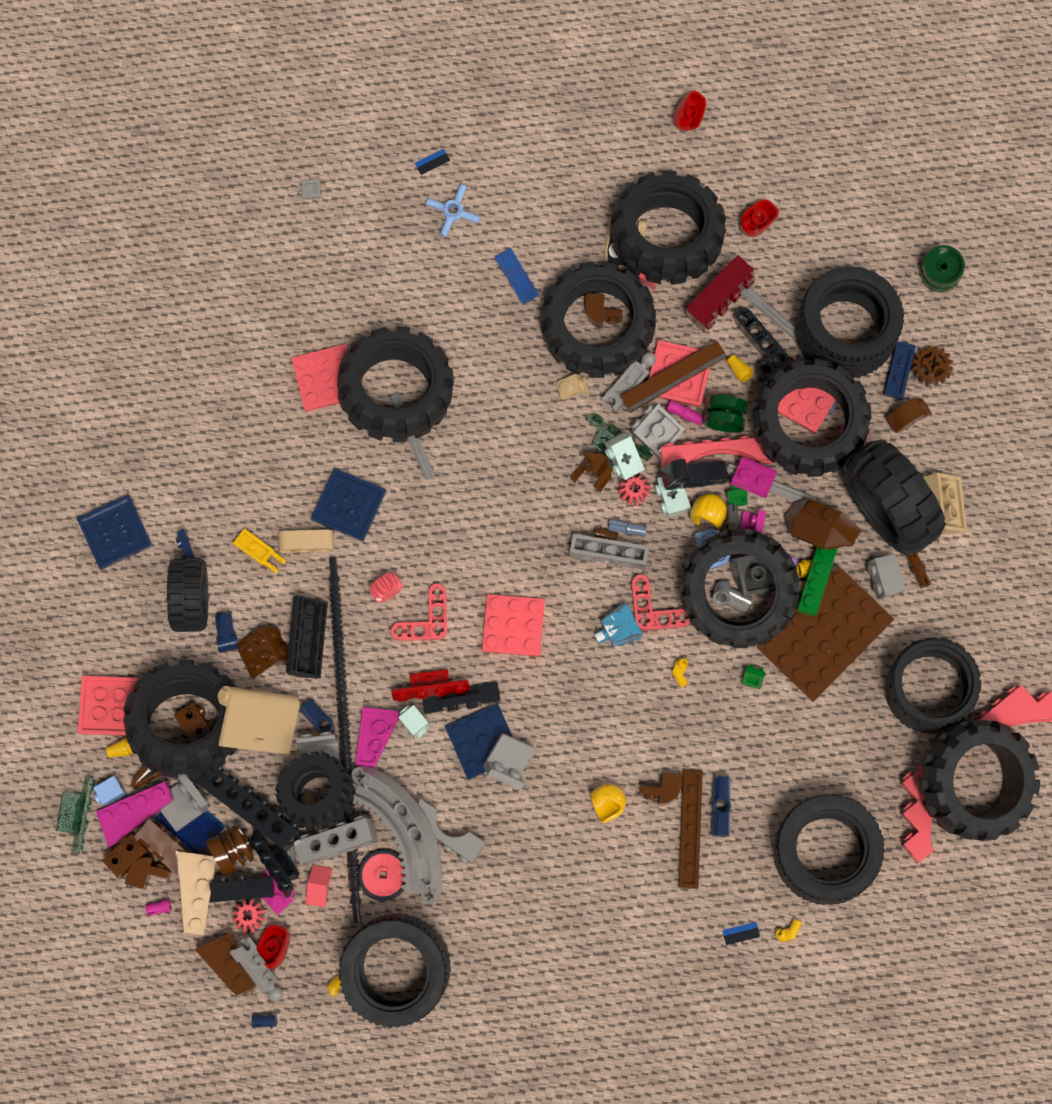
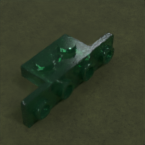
(610, 431)
(73, 814)

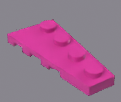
(132, 812)

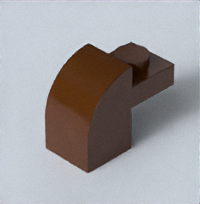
(597, 314)
(908, 414)
(667, 793)
(141, 870)

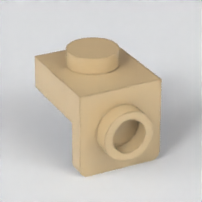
(572, 386)

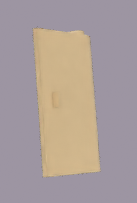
(258, 719)

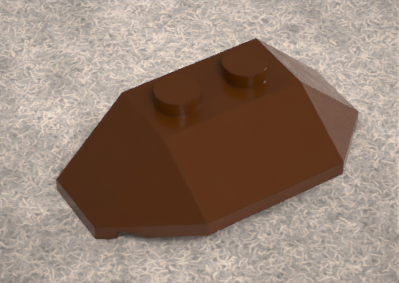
(821, 525)

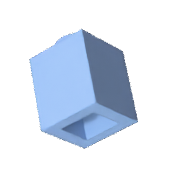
(109, 791)

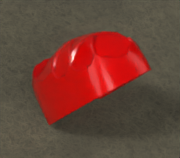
(690, 111)
(758, 218)
(274, 946)

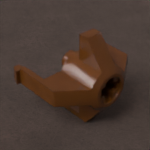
(595, 465)

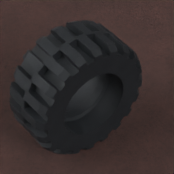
(187, 595)
(305, 770)

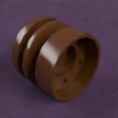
(230, 849)

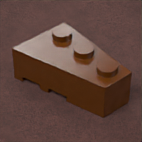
(161, 844)
(220, 960)

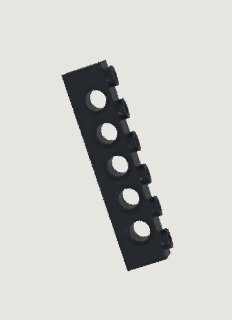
(283, 839)

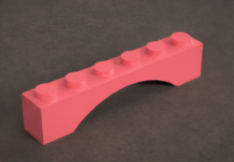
(743, 447)

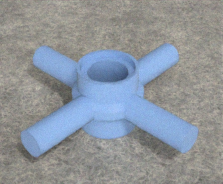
(452, 217)

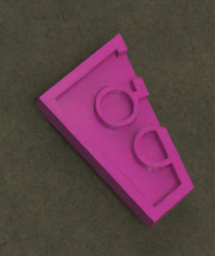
(374, 734)

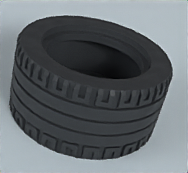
(861, 288)
(846, 812)
(362, 996)

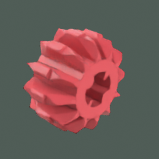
(629, 494)
(385, 587)
(241, 917)

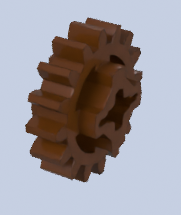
(924, 364)

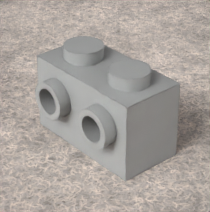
(886, 576)

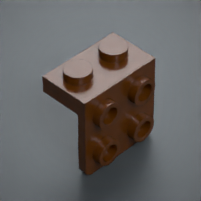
(263, 650)

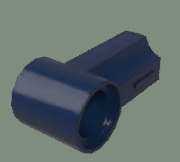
(226, 637)
(316, 716)

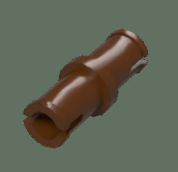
(918, 570)

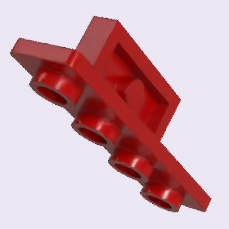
(430, 684)

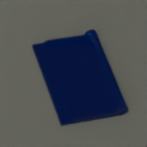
(196, 832)

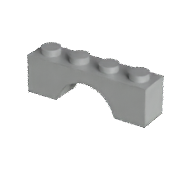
(466, 846)

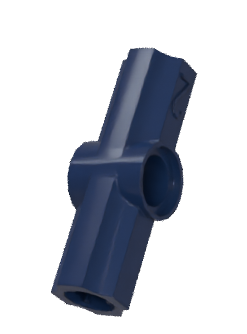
(721, 793)

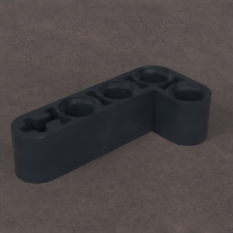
(758, 340)
(683, 475)

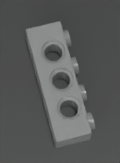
(609, 551)
(306, 845)

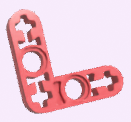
(653, 616)
(428, 626)

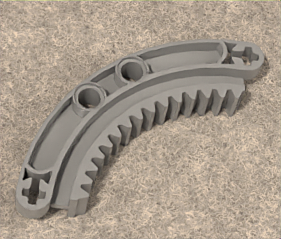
(419, 852)

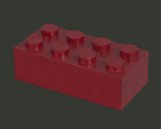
(720, 294)

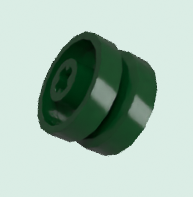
(952, 268)
(725, 413)

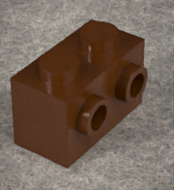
(193, 723)
(124, 855)

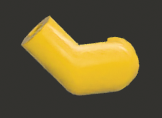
(679, 670)
(789, 933)
(333, 986)

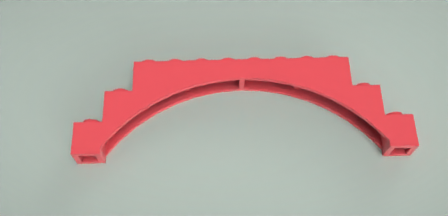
(1012, 711)

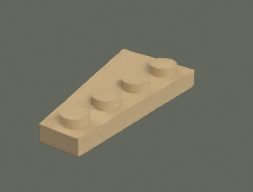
(194, 876)

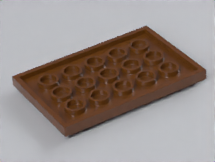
(820, 648)

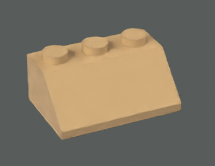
(950, 497)

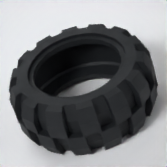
(676, 193)
(598, 279)
(401, 346)
(819, 375)
(893, 497)
(730, 632)
(155, 689)

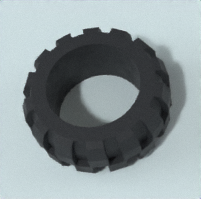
(1018, 785)

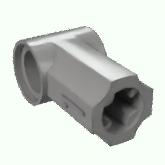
(730, 597)

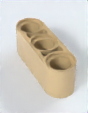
(305, 541)

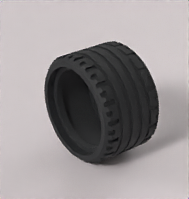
(955, 656)

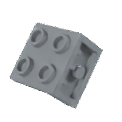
(324, 743)
(508, 760)
(187, 804)

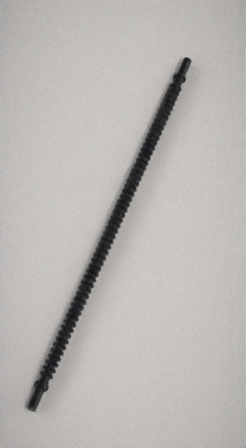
(334, 582)

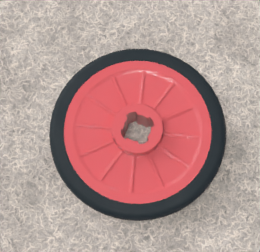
(370, 870)

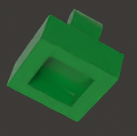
(737, 496)
(753, 677)

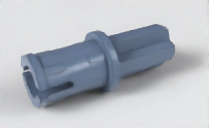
(627, 527)

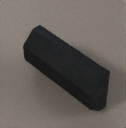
(306, 637)

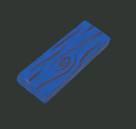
(516, 276)

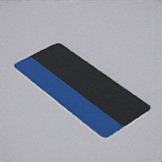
(432, 161)
(741, 933)

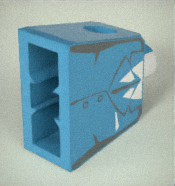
(619, 627)

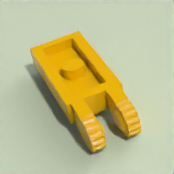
(257, 550)

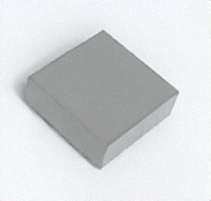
(311, 189)

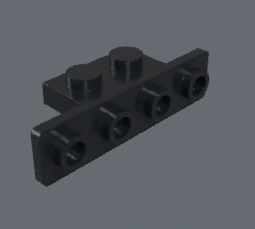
(471, 699)
(277, 862)
(241, 889)

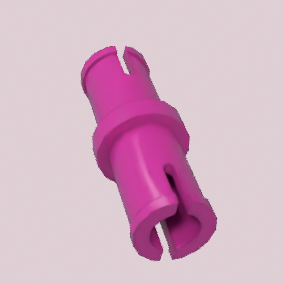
(685, 413)

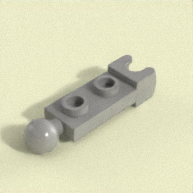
(630, 379)
(255, 967)

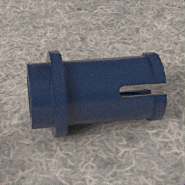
(264, 1021)

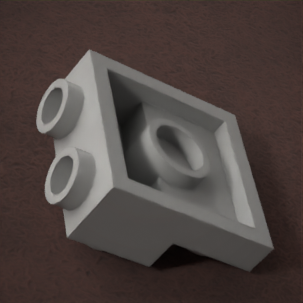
(656, 428)

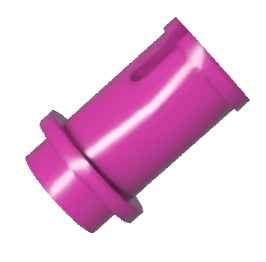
(159, 907)

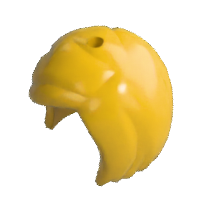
(710, 508)
(608, 802)

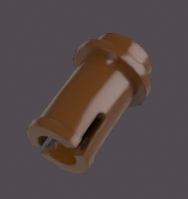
(605, 534)

